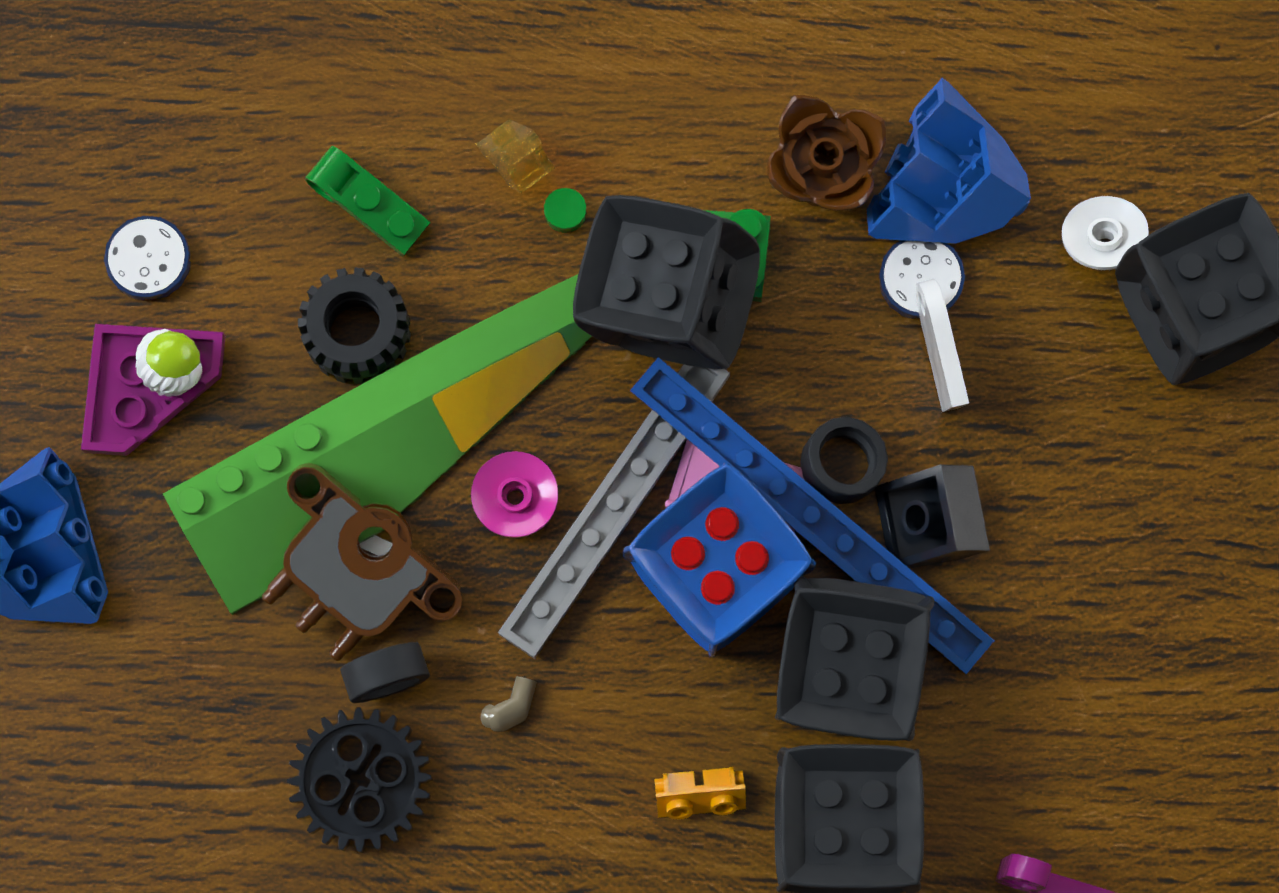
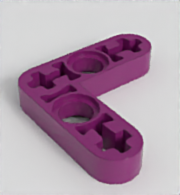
(1036, 877)

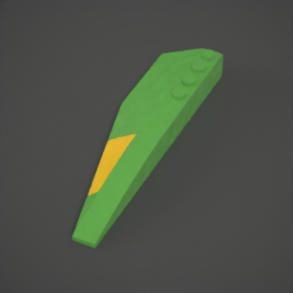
(376, 440)

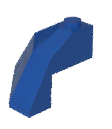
(950, 176)

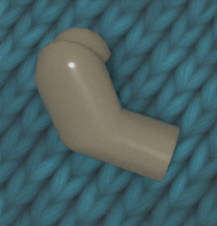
(511, 711)

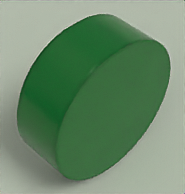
(565, 210)

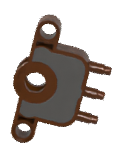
(345, 580)

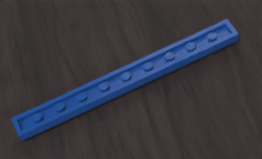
(804, 507)

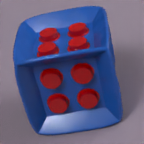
(719, 558)

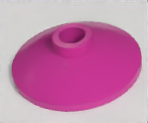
(510, 473)

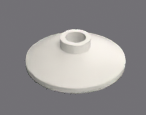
(1102, 219)

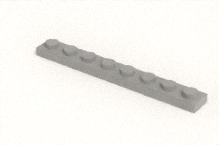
(601, 523)

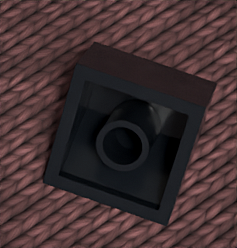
(933, 516)

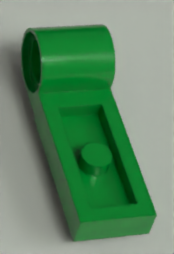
(367, 200)

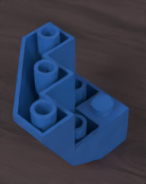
(47, 546)

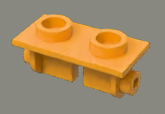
(720, 794)

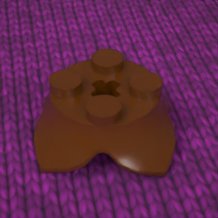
(812, 128)

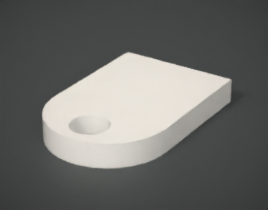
(941, 346)

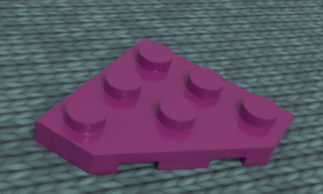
(119, 406)

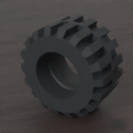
(344, 293)

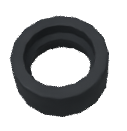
(861, 434)
(385, 672)

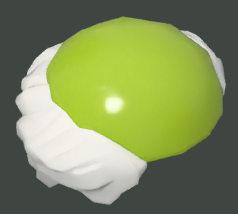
(168, 362)

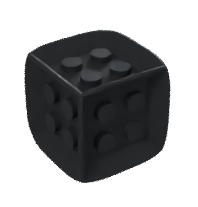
(666, 281)
(1205, 288)
(854, 659)
(849, 819)

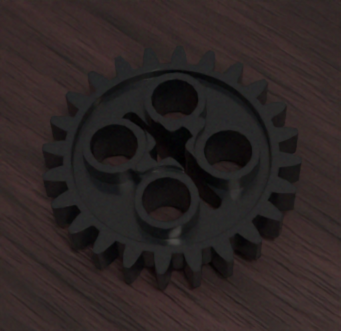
(324, 761)

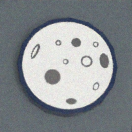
(147, 258)
(917, 262)

